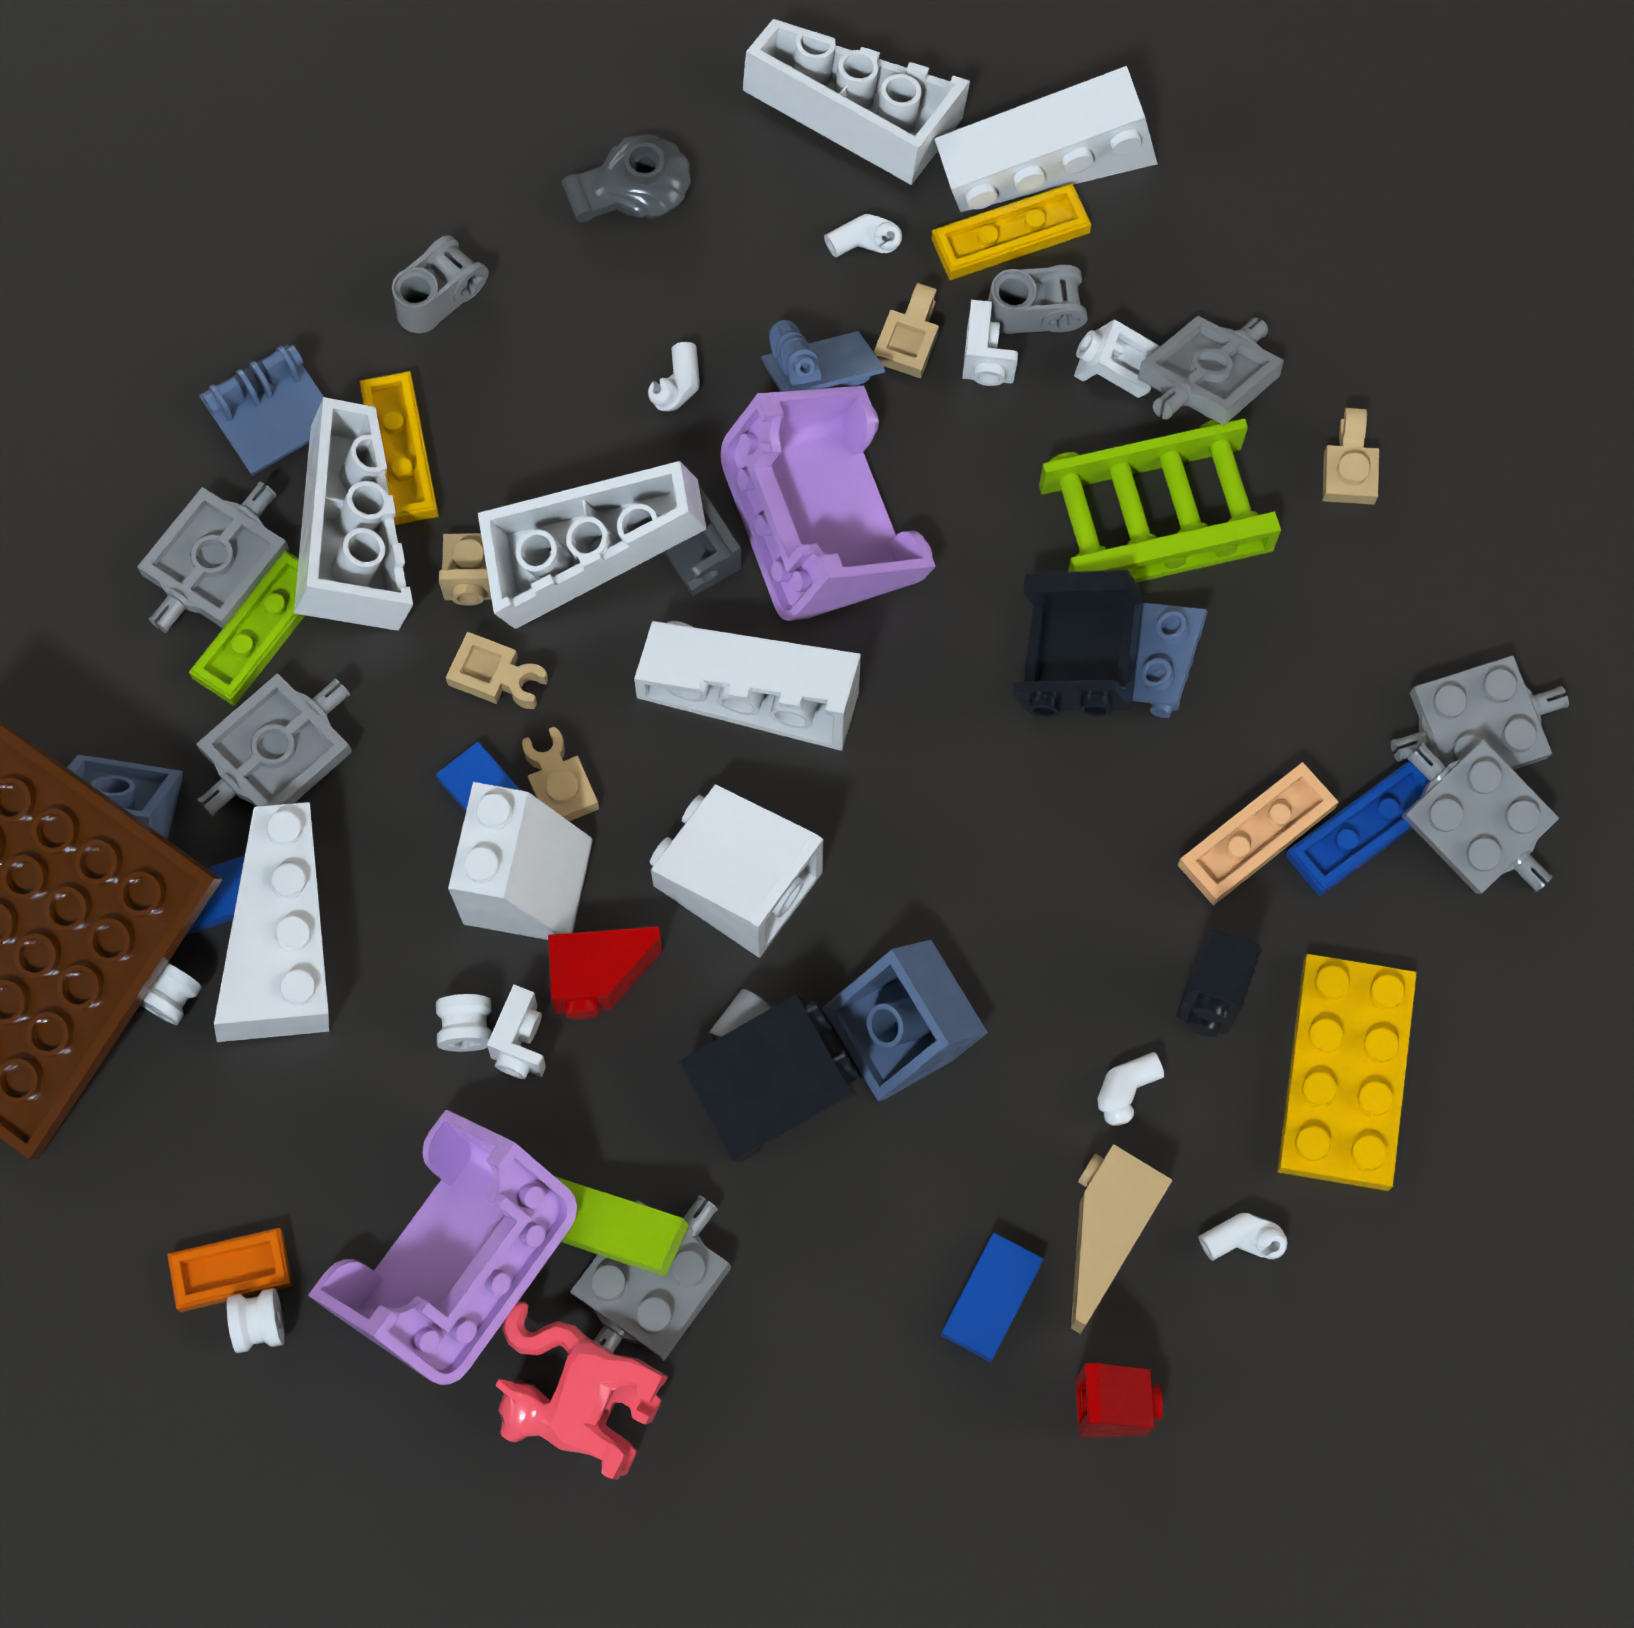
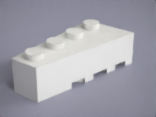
(855, 97)
(1049, 143)
(348, 532)
(581, 537)
(751, 681)
(275, 946)

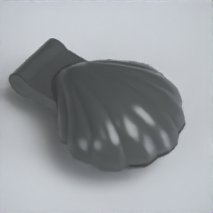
(638, 178)

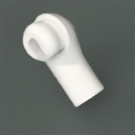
(865, 232)
(682, 384)
(1121, 1085)
(1246, 1233)

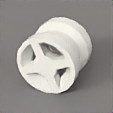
(170, 994)
(463, 1022)
(255, 1320)

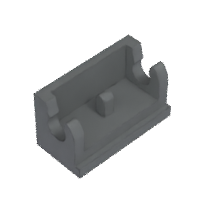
(707, 555)

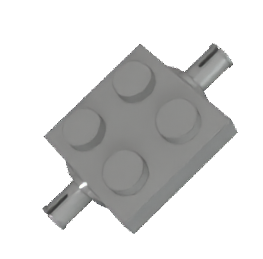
(1210, 369)
(212, 557)
(1481, 705)
(274, 746)
(1480, 817)
(653, 1307)

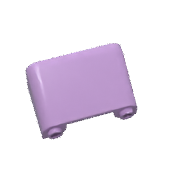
(814, 502)
(460, 1255)

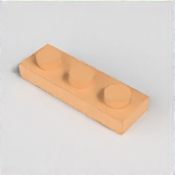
(1257, 833)

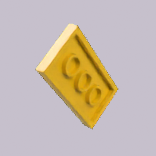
(1347, 1072)

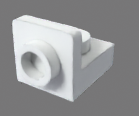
(1115, 355)
(982, 358)
(517, 1025)

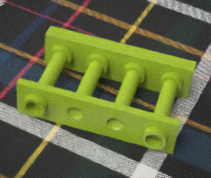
(1196, 542)

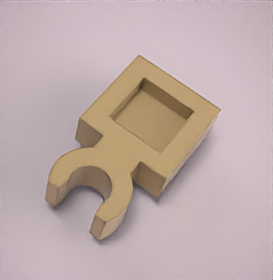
(490, 668)
(559, 782)

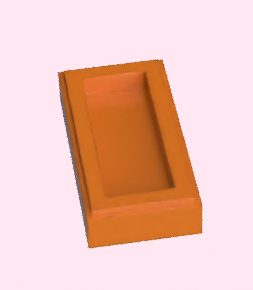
(228, 1268)

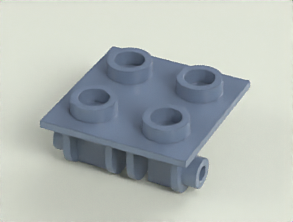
(819, 364)
(266, 408)
(1165, 654)

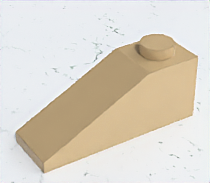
(1111, 1217)

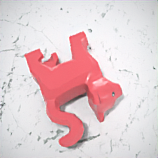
(584, 1397)

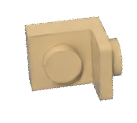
(464, 569)

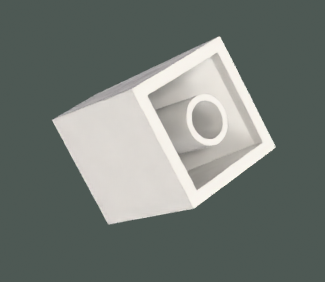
(518, 864)
(738, 867)

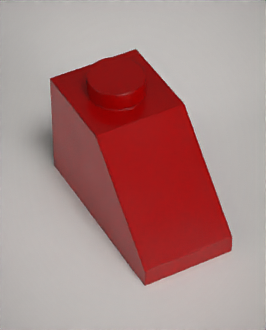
(598, 967)
(1116, 1401)

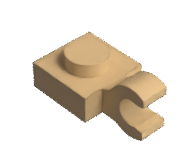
(909, 337)
(1351, 469)

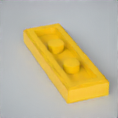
(1011, 231)
(403, 445)

